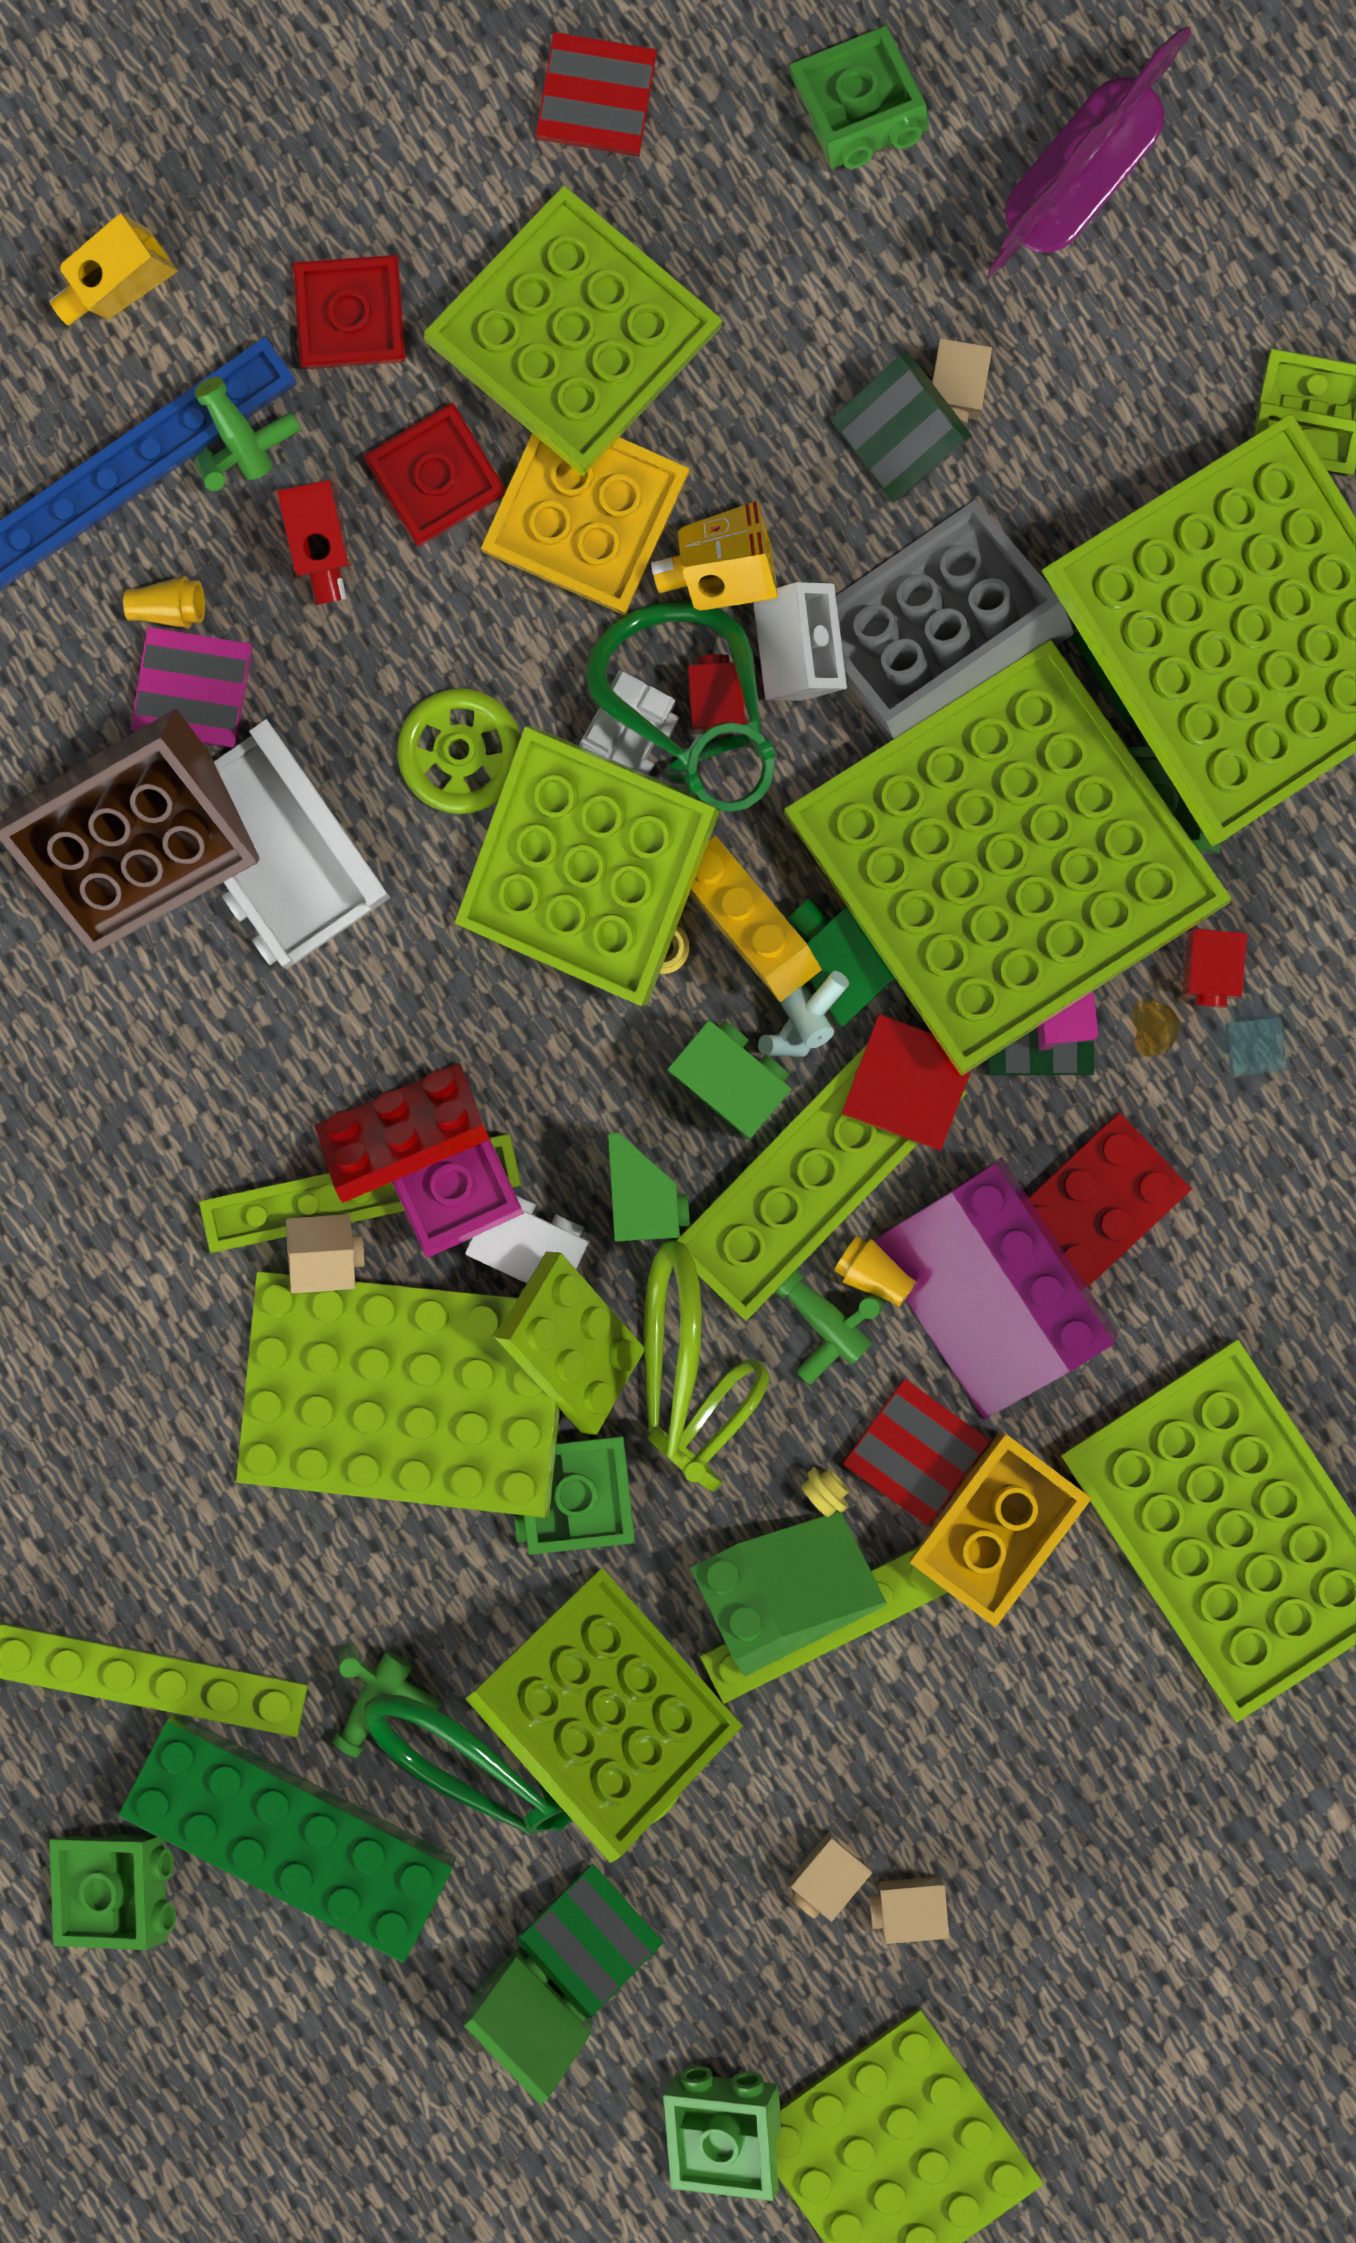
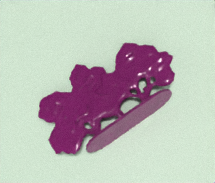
(1088, 160)

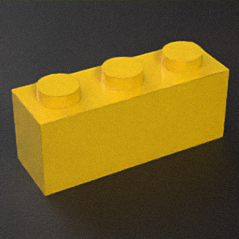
(752, 922)

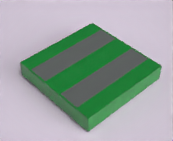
(589, 1941)

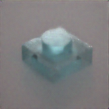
(1255, 1046)

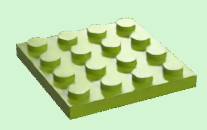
(573, 330)
(587, 865)
(605, 1714)
(899, 2146)

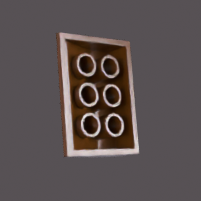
(130, 832)

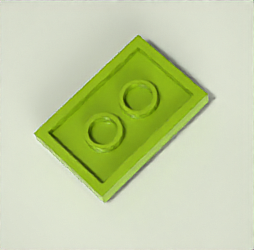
(570, 1342)

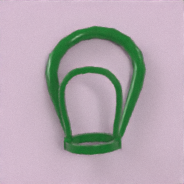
(687, 758)
(544, 1817)

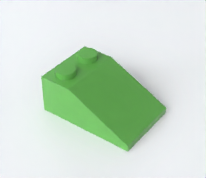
(787, 1589)
(527, 2024)

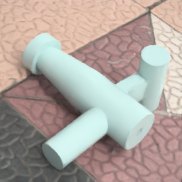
(806, 1022)

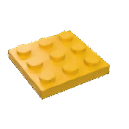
(589, 529)

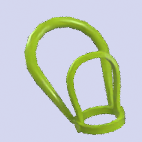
(674, 1444)

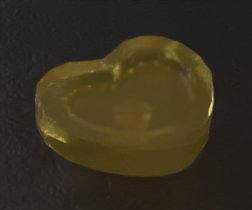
(1156, 1028)

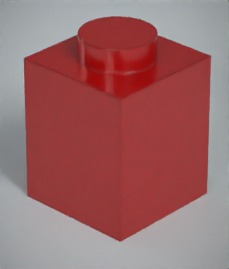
(714, 692)
(1214, 966)

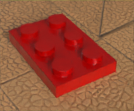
(401, 1132)
(1107, 1197)

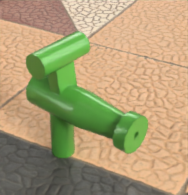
(241, 442)
(839, 1332)
(386, 1679)

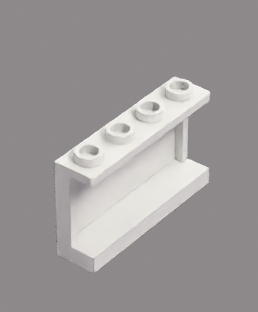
(308, 868)

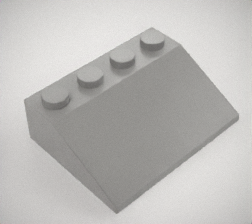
(943, 620)

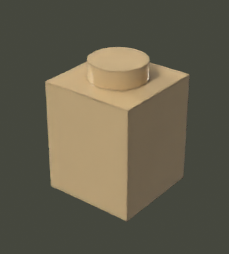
(961, 376)
(322, 1253)
(829, 1877)
(910, 1910)

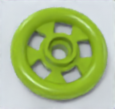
(436, 713)

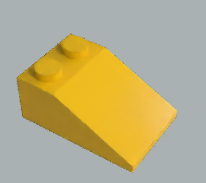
(999, 1528)

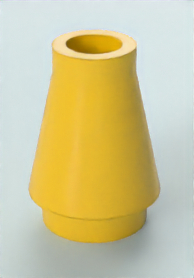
(167, 603)
(874, 1272)

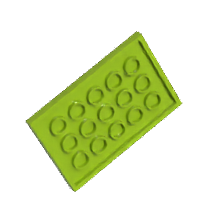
(393, 1399)
(1228, 1527)

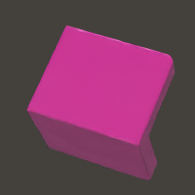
(1071, 1025)

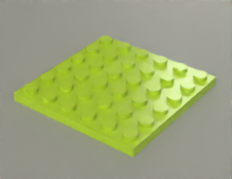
(1230, 625)
(1006, 857)

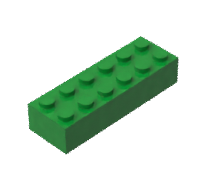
(288, 1837)

